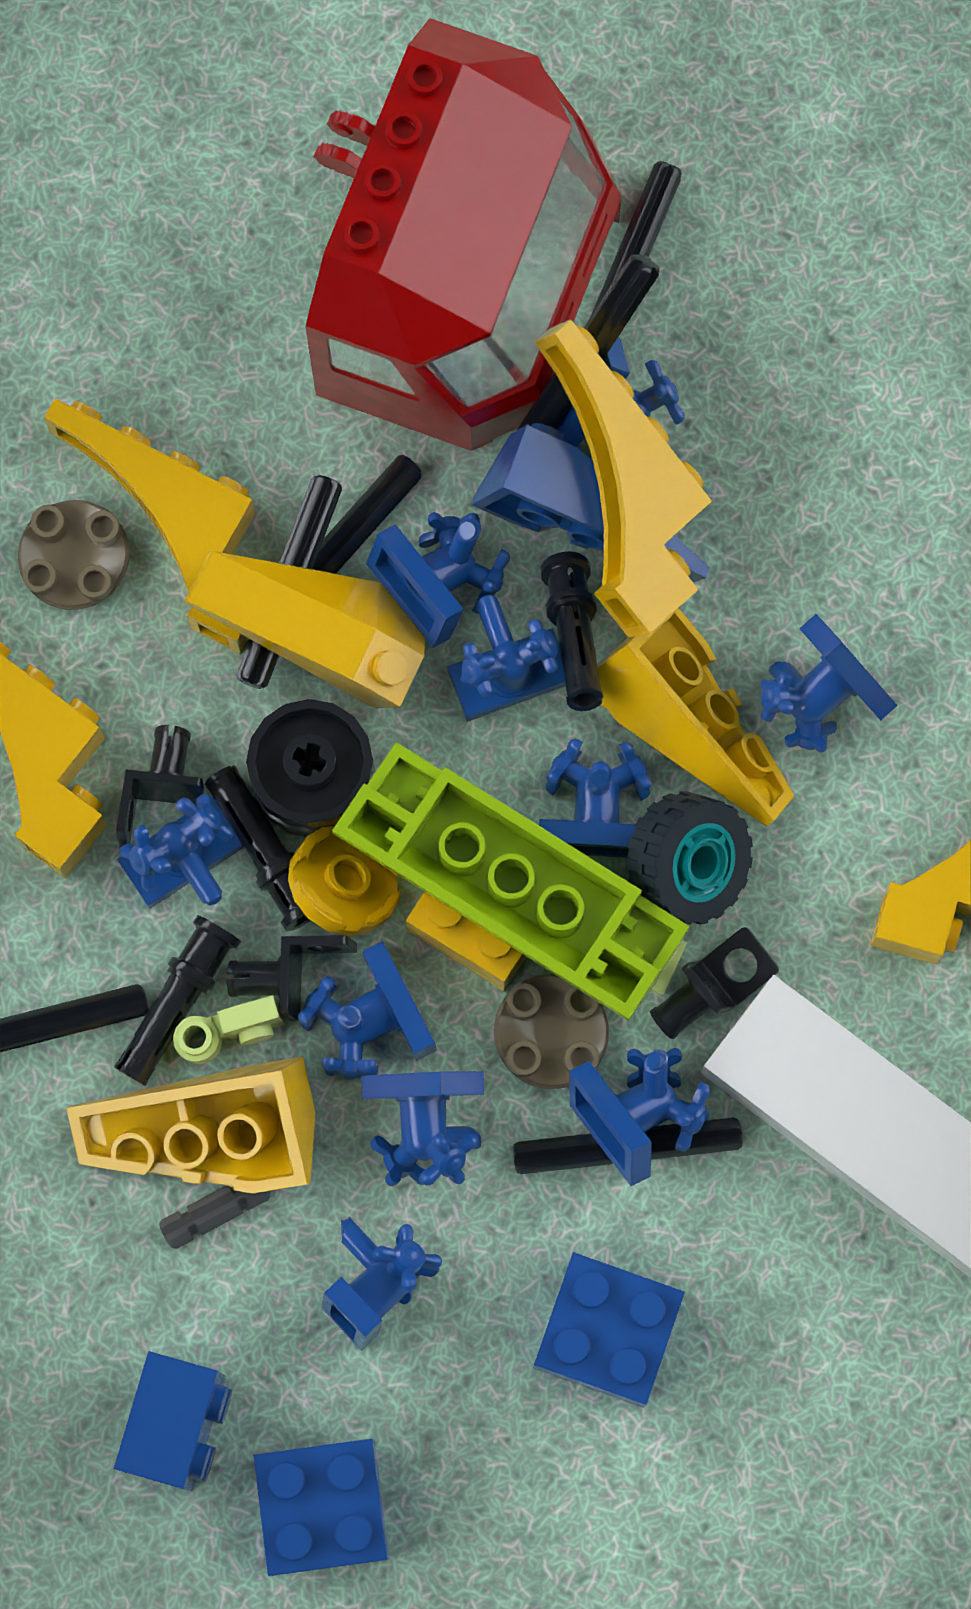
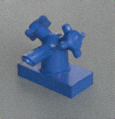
(510, 670)
(821, 689)

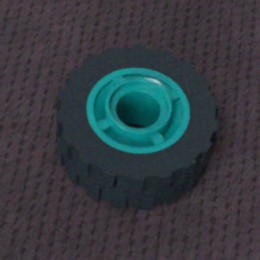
(690, 856)

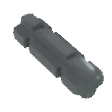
(208, 1214)

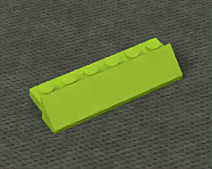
(512, 879)

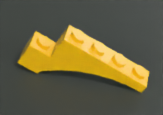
(640, 481)
(183, 504)
(46, 751)
(920, 914)

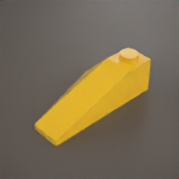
(319, 620)
(671, 701)
(221, 1128)

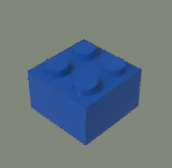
(608, 1330)
(173, 1422)
(321, 1507)

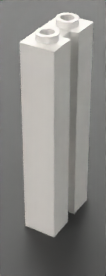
(852, 1115)

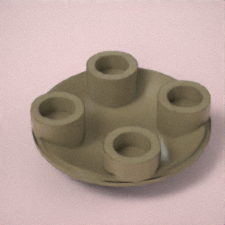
(73, 554)
(549, 1030)

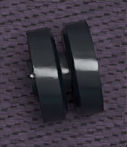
(303, 736)

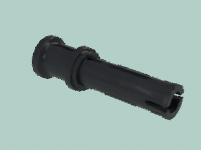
(571, 611)
(259, 841)
(188, 977)

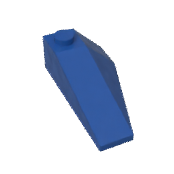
(554, 485)

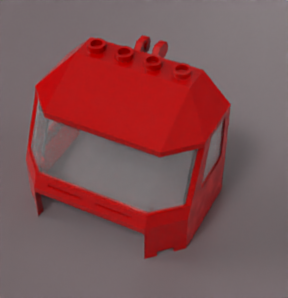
(457, 240)

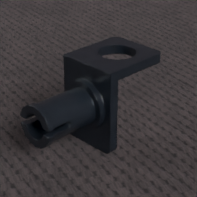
(161, 783)
(284, 975)
(711, 986)

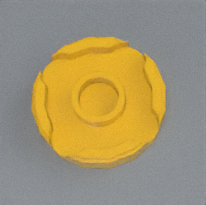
(341, 885)

